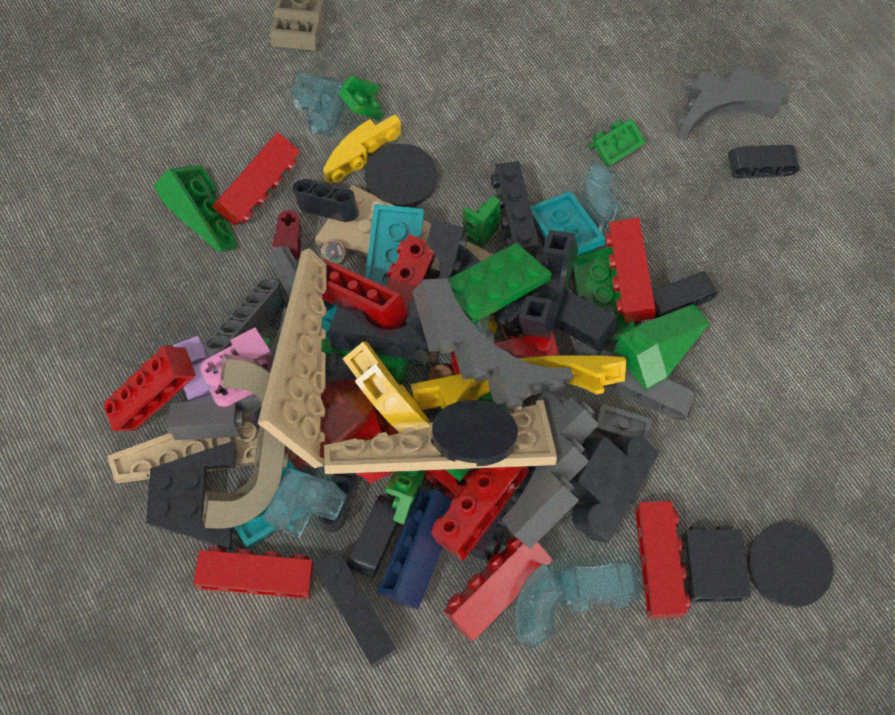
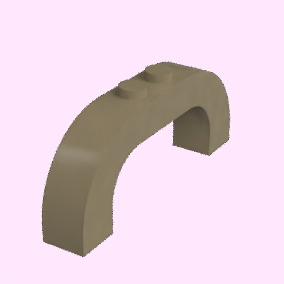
(247, 502)

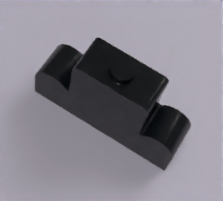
(609, 482)

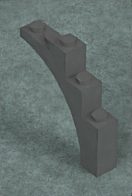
(478, 358)
(206, 419)
(549, 490)

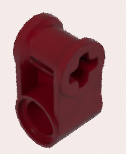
(288, 232)

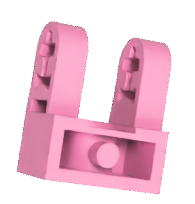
(247, 345)

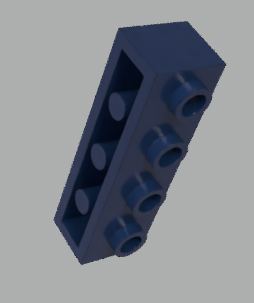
(415, 551)

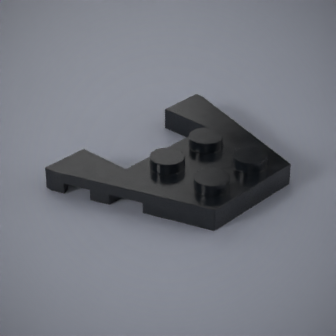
(179, 494)

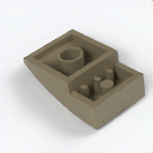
(297, 24)

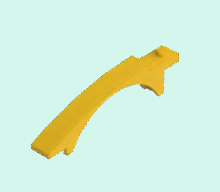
(587, 373)

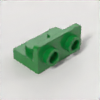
(360, 98)
(618, 142)
(483, 223)
(405, 488)

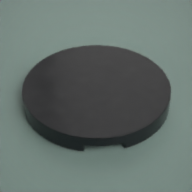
(400, 175)
(474, 432)
(790, 565)

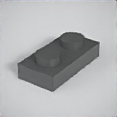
(622, 423)

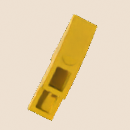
(353, 149)
(383, 390)

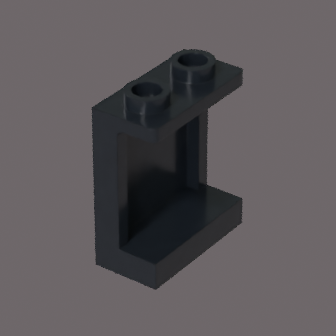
(716, 565)

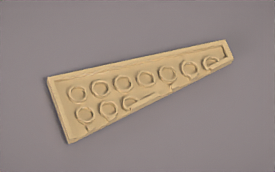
(297, 376)
(416, 450)

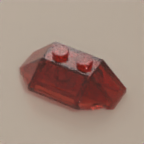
(345, 414)

